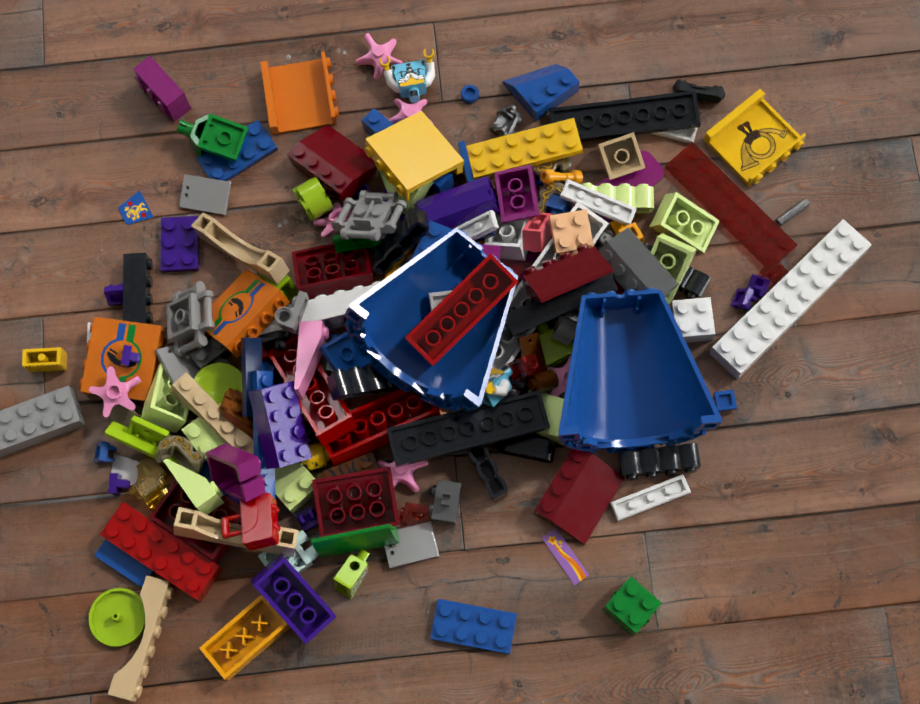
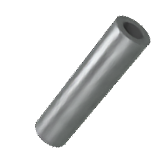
(792, 212)

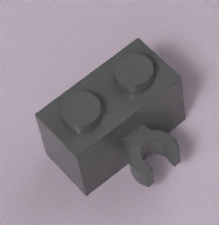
(211, 353)
(445, 502)

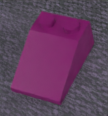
(517, 194)

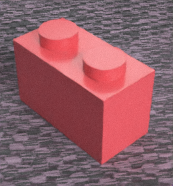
(536, 233)

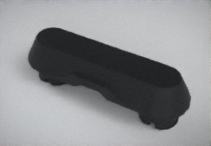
(703, 93)
(274, 338)

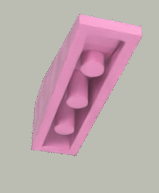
(310, 338)

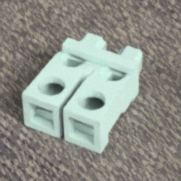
(301, 559)

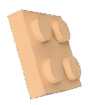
(570, 230)

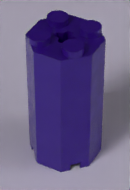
(460, 203)

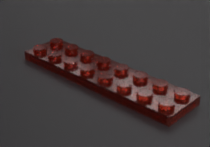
(730, 205)

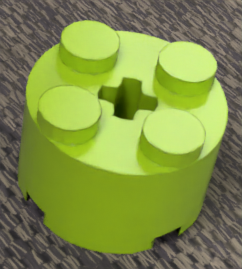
(313, 198)

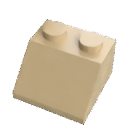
(621, 156)

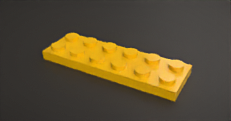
(525, 148)

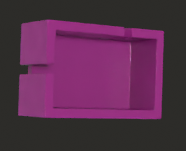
(162, 89)
(236, 472)

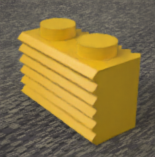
(44, 359)

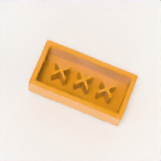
(244, 638)

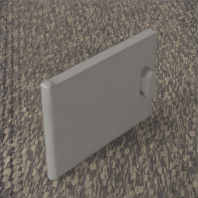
(205, 194)
(175, 365)
(414, 545)

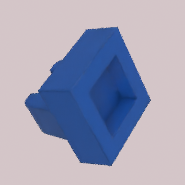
(101, 453)

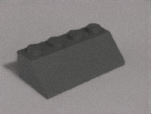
(635, 265)

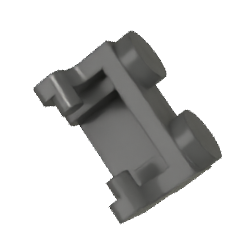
(506, 121)

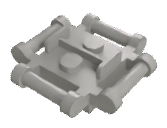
(370, 215)
(186, 318)

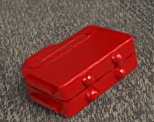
(258, 523)

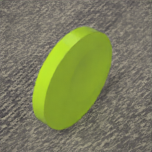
(218, 378)
(117, 617)

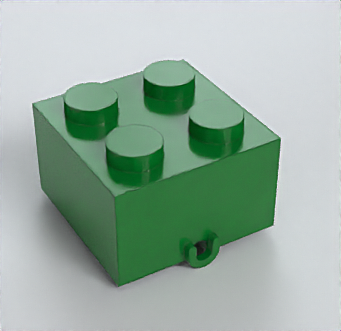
(631, 606)

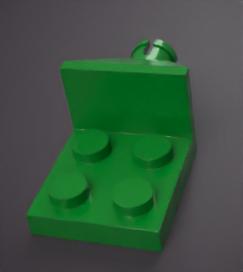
(215, 136)

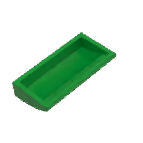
(356, 540)

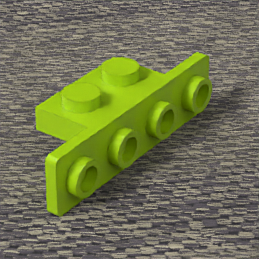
(140, 435)

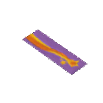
(565, 556)

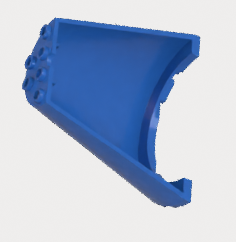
(401, 301)
(632, 377)

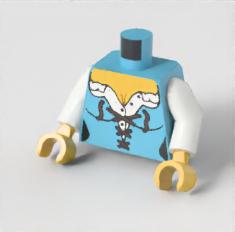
(410, 78)
(497, 385)

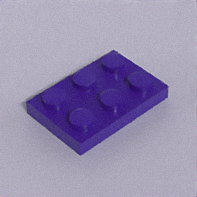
(179, 244)

